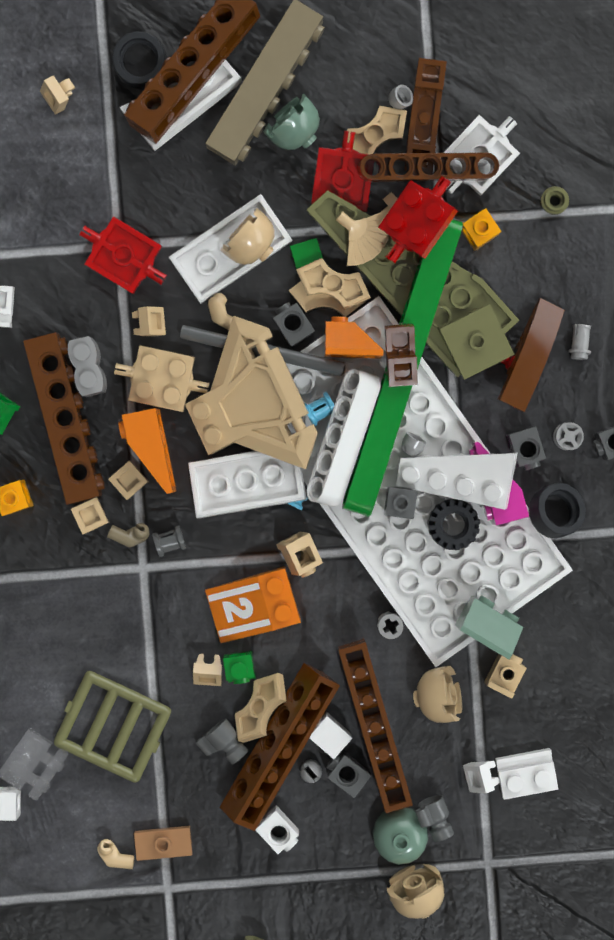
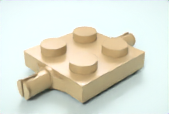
(161, 378)

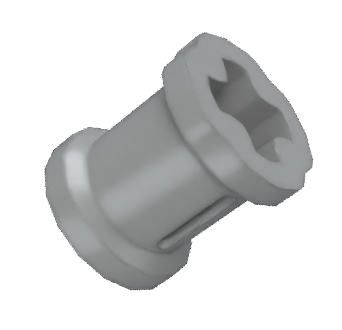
(387, 633)

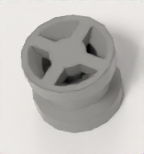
(572, 434)

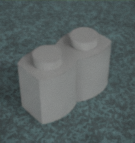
(86, 359)

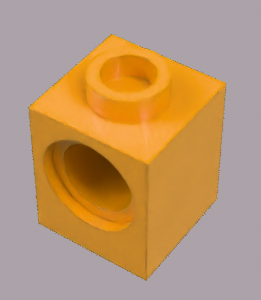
(480, 229)
(14, 497)

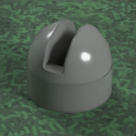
(400, 97)
(413, 444)
(316, 769)

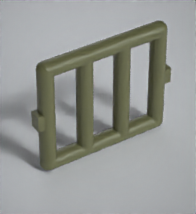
(113, 690)

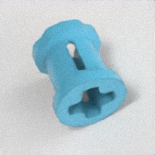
(320, 408)

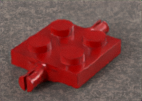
(339, 174)
(418, 219)
(123, 255)

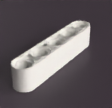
(343, 437)

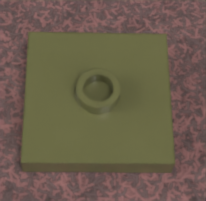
(476, 342)

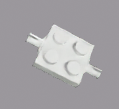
(482, 138)

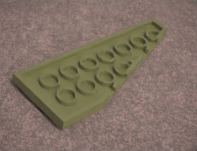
(461, 293)

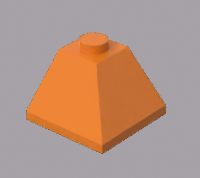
(348, 340)

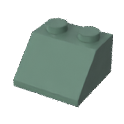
(489, 626)

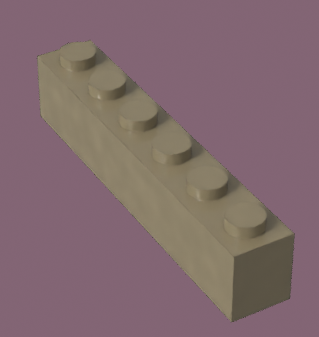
(265, 82)

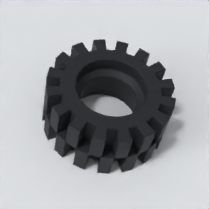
(470, 529)

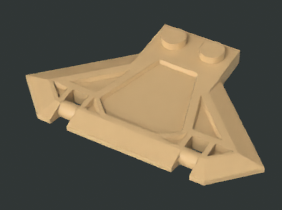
(253, 400)

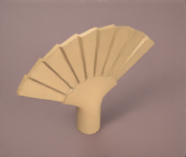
(364, 237)

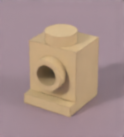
(309, 555)
(495, 677)

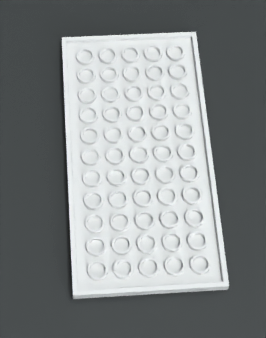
(415, 574)

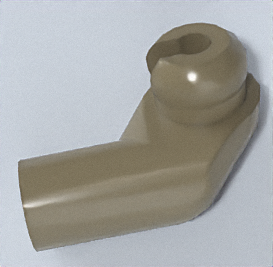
(129, 537)

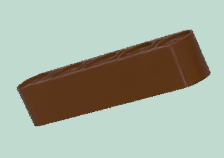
(441, 163)

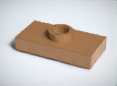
(163, 843)

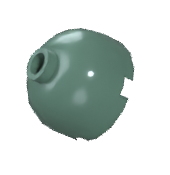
(294, 125)
(399, 836)

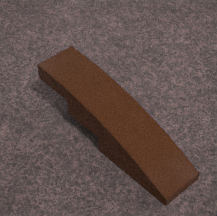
(531, 355)

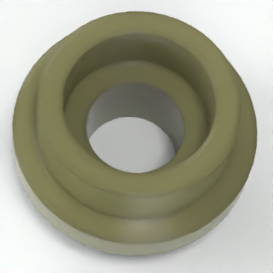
(563, 198)

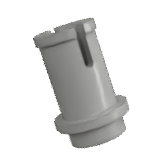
(580, 342)

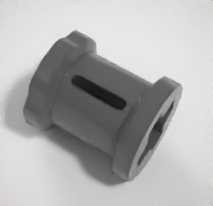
(169, 541)

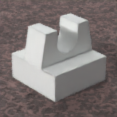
(479, 776)

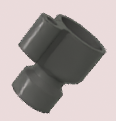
(222, 738)
(434, 813)

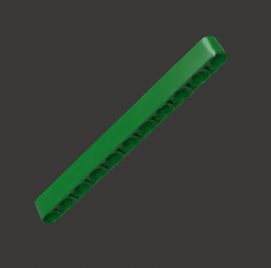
(392, 401)

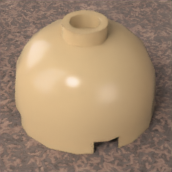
(251, 240)
(438, 695)
(417, 891)

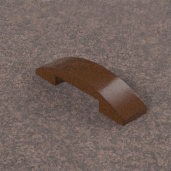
(426, 109)

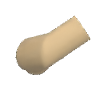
(218, 310)

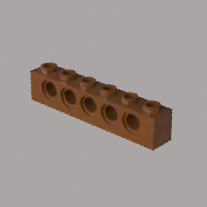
(192, 78)
(37, 351)
(375, 725)
(281, 747)

